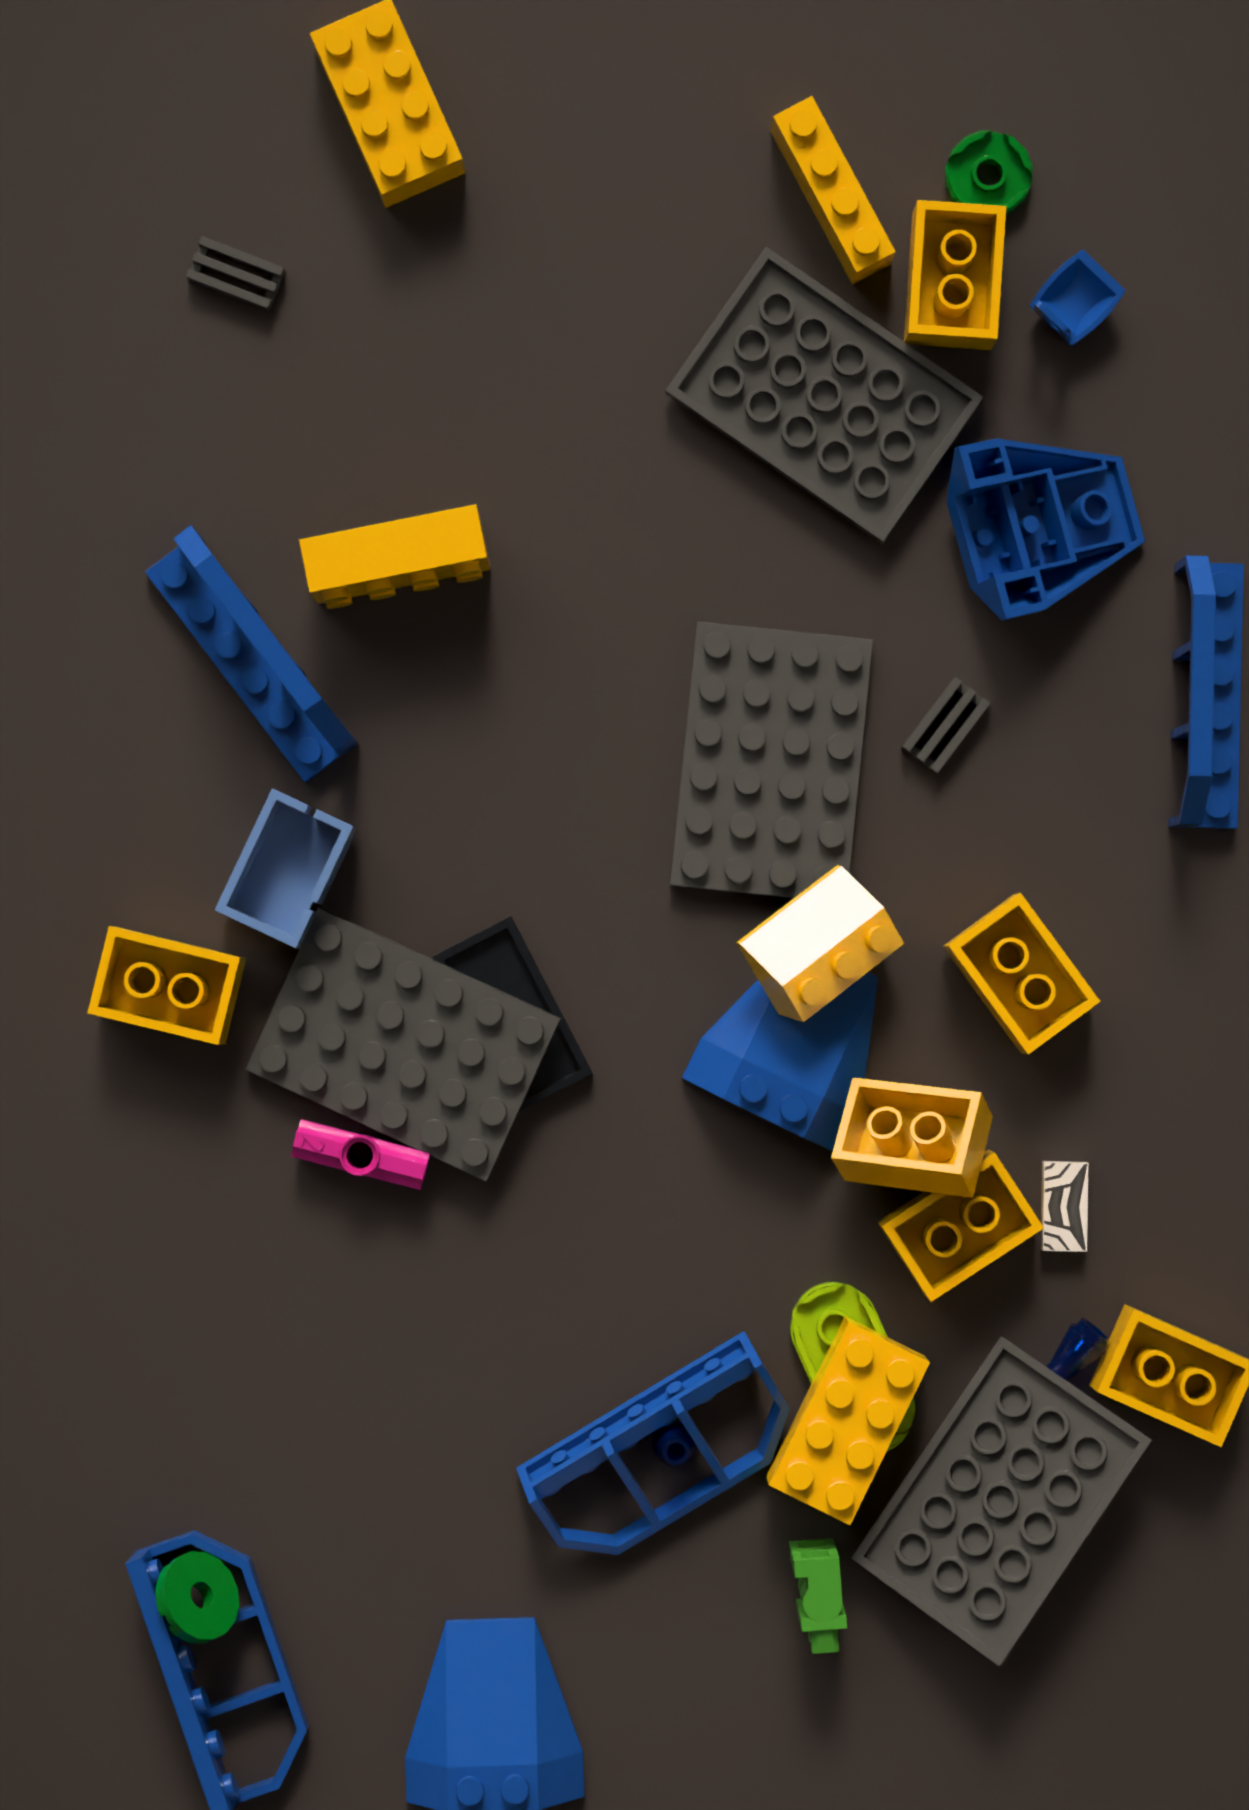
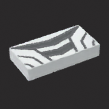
(1064, 1206)

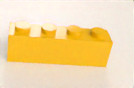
(832, 190)

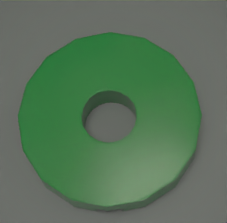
(993, 149)
(218, 1594)

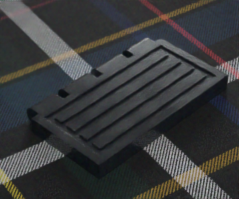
(504, 962)

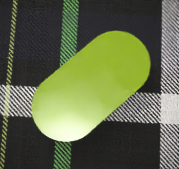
(818, 1320)

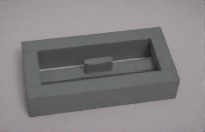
(200, 259)
(968, 695)

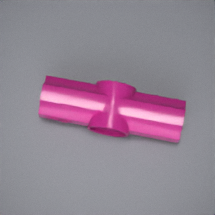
(332, 1148)

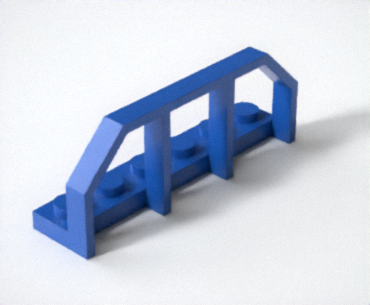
(250, 656)
(1214, 694)
(636, 1419)
(192, 1702)

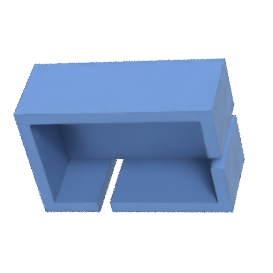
(285, 868)

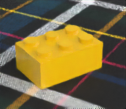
(954, 275)
(1021, 973)
(166, 985)
(912, 1137)
(955, 1236)
(1172, 1375)

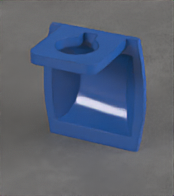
(1077, 297)

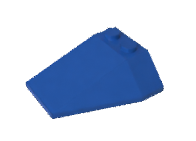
(1037, 521)
(789, 1067)
(493, 1723)

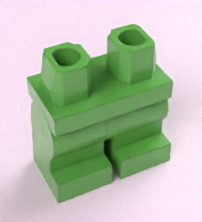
(819, 1584)

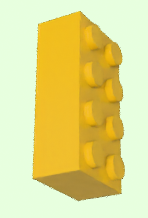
(388, 102)
(395, 556)
(847, 1420)

